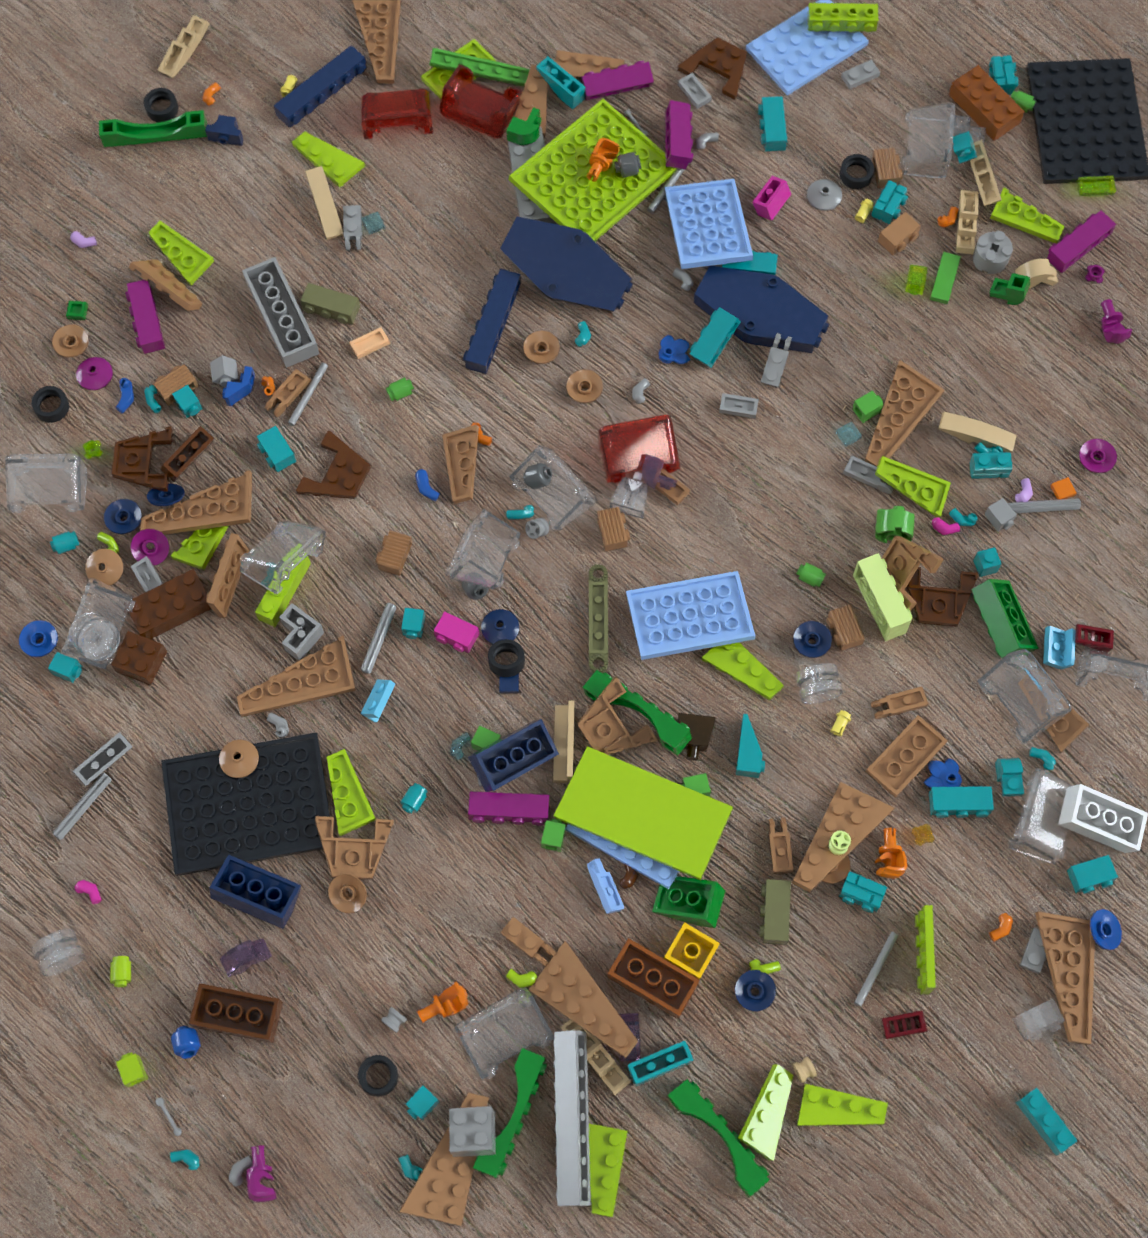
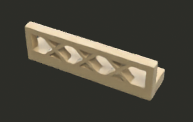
(564, 742)

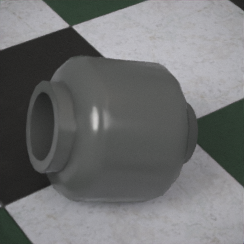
(628, 164)
(537, 476)
(474, 592)

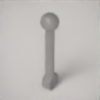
(628, 113)
(160, 1102)

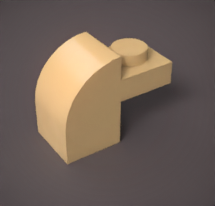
(1038, 271)

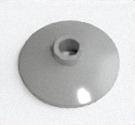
(822, 200)

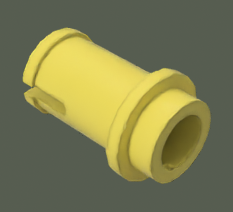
(289, 85)
(866, 206)
(842, 719)

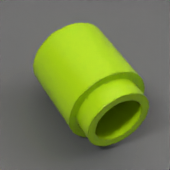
(120, 971)

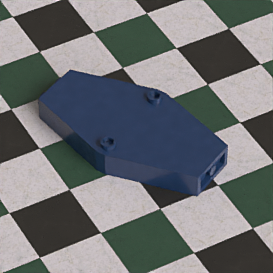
(566, 264)
(763, 307)

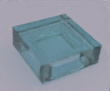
(373, 223)
(848, 434)

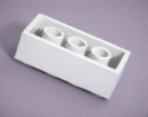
(1103, 818)

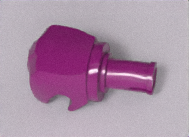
(1112, 328)
(259, 1171)

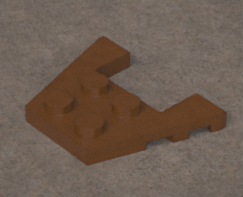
(722, 59)
(133, 459)
(344, 474)
(938, 604)

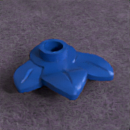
(673, 350)
(942, 772)

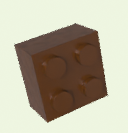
(139, 658)

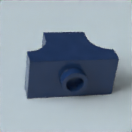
(225, 131)

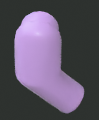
(81, 241)
(1026, 492)

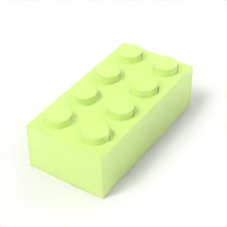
(882, 597)

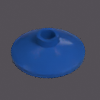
(32, 633)
(1105, 929)

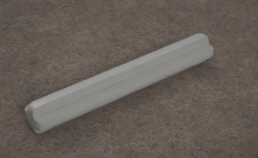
(1045, 505)
(378, 638)
(82, 805)

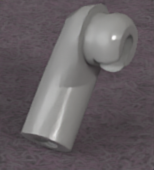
(685, 277)

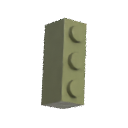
(330, 303)
(775, 912)

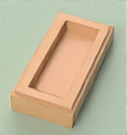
(369, 343)

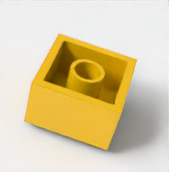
(691, 950)

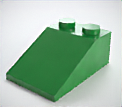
(691, 901)

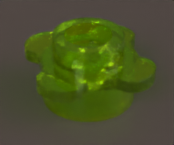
(88, 446)

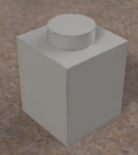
(224, 370)
(1000, 515)

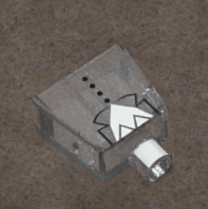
(631, 496)

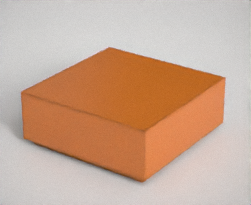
(1063, 489)

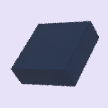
(509, 684)

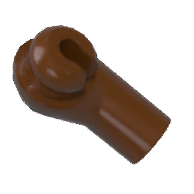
(629, 878)

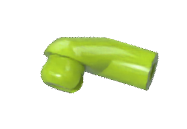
(109, 540)
(765, 968)
(522, 980)

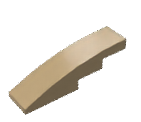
(183, 47)
(984, 176)
(324, 203)
(967, 222)
(977, 431)
(601, 1061)

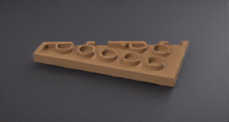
(380, 31)
(904, 408)
(206, 509)
(307, 680)
(848, 812)
(1071, 964)
(575, 994)
(445, 1180)

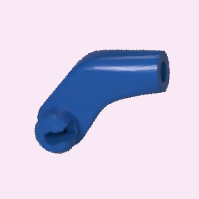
(127, 395)
(424, 486)

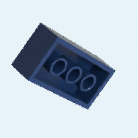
(513, 755)

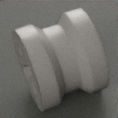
(532, 528)
(393, 1020)

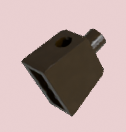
(701, 731)

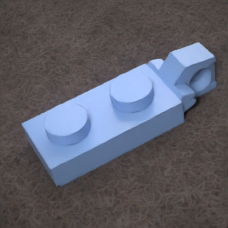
(605, 887)

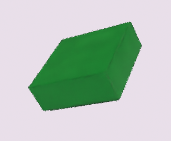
(76, 310)

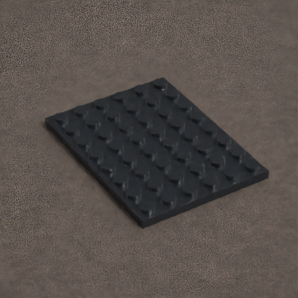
(1087, 120)
(248, 816)

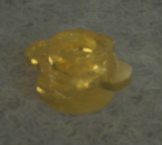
(926, 829)

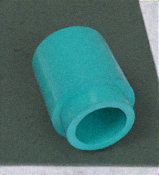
(64, 542)
(414, 798)

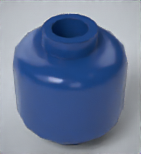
(185, 1042)

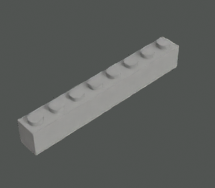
(571, 1118)

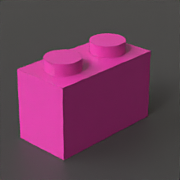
(771, 198)
(456, 632)

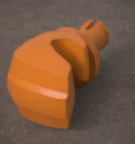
(602, 157)
(892, 856)
(447, 1004)

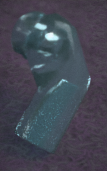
(456, 746)

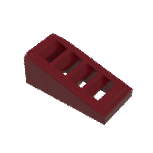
(1108, 637)
(923, 1026)

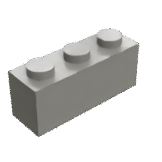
(102, 759)

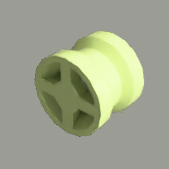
(841, 838)

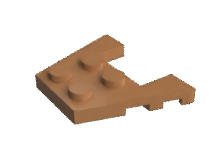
(902, 562)
(605, 729)
(351, 855)

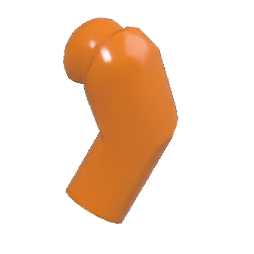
(209, 92)
(950, 219)
(269, 382)
(483, 439)
(1004, 929)

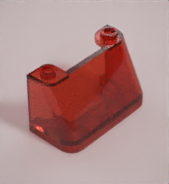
(478, 105)
(396, 109)
(627, 443)

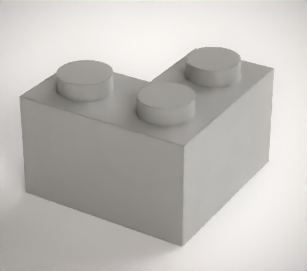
(303, 634)

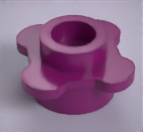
(1095, 269)

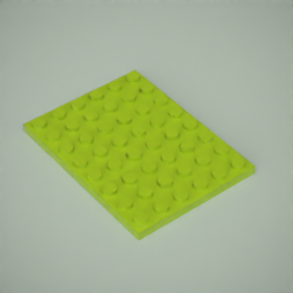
(559, 171)

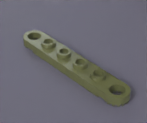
(598, 618)

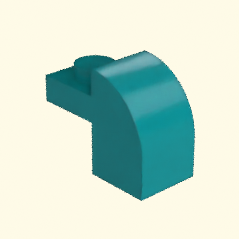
(964, 147)
(1010, 772)

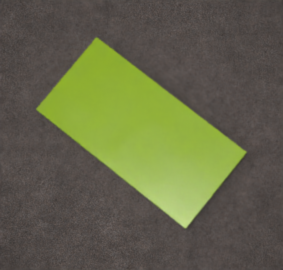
(643, 812)

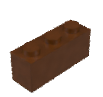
(187, 453)

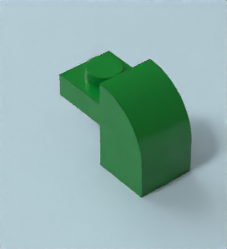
(523, 131)
(1012, 290)

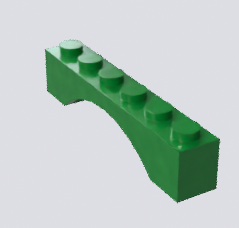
(121, 133)
(672, 734)
(527, 1069)
(747, 1173)

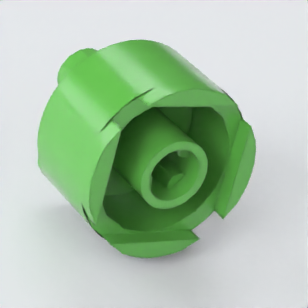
(894, 523)

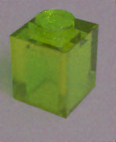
(916, 279)

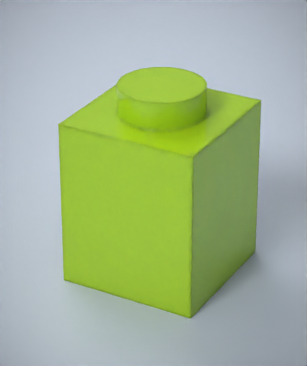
(131, 1069)

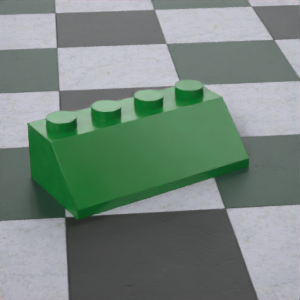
(1004, 617)

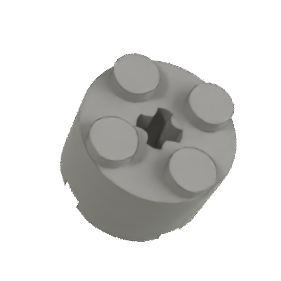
(992, 252)

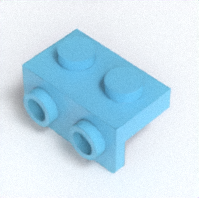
(1059, 647)
(377, 699)

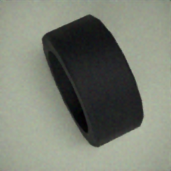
(158, 94)
(860, 160)
(44, 393)
(506, 646)
(362, 1075)

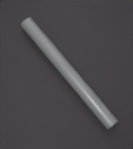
(661, 195)
(308, 393)
(876, 969)

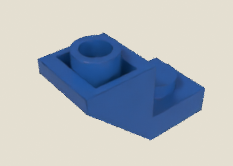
(237, 390)

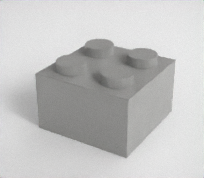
(472, 1131)

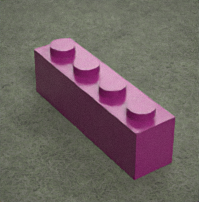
(618, 80)
(678, 135)
(1081, 241)
(145, 316)
(508, 807)

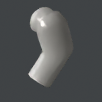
(706, 137)
(637, 391)
(281, 724)
(237, 1170)

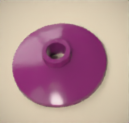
(97, 379)
(1100, 449)
(158, 539)

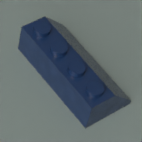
(255, 891)

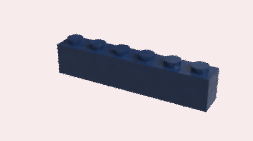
(320, 86)
(493, 321)

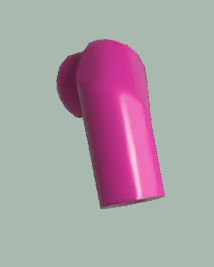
(943, 528)

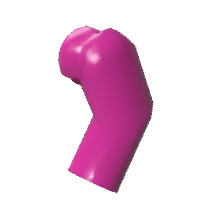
(89, 888)

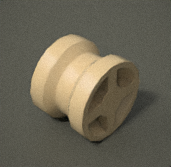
(804, 1069)

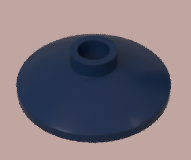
(161, 498)
(120, 509)
(507, 631)
(815, 631)
(759, 980)

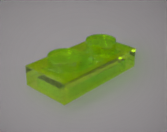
(1096, 185)

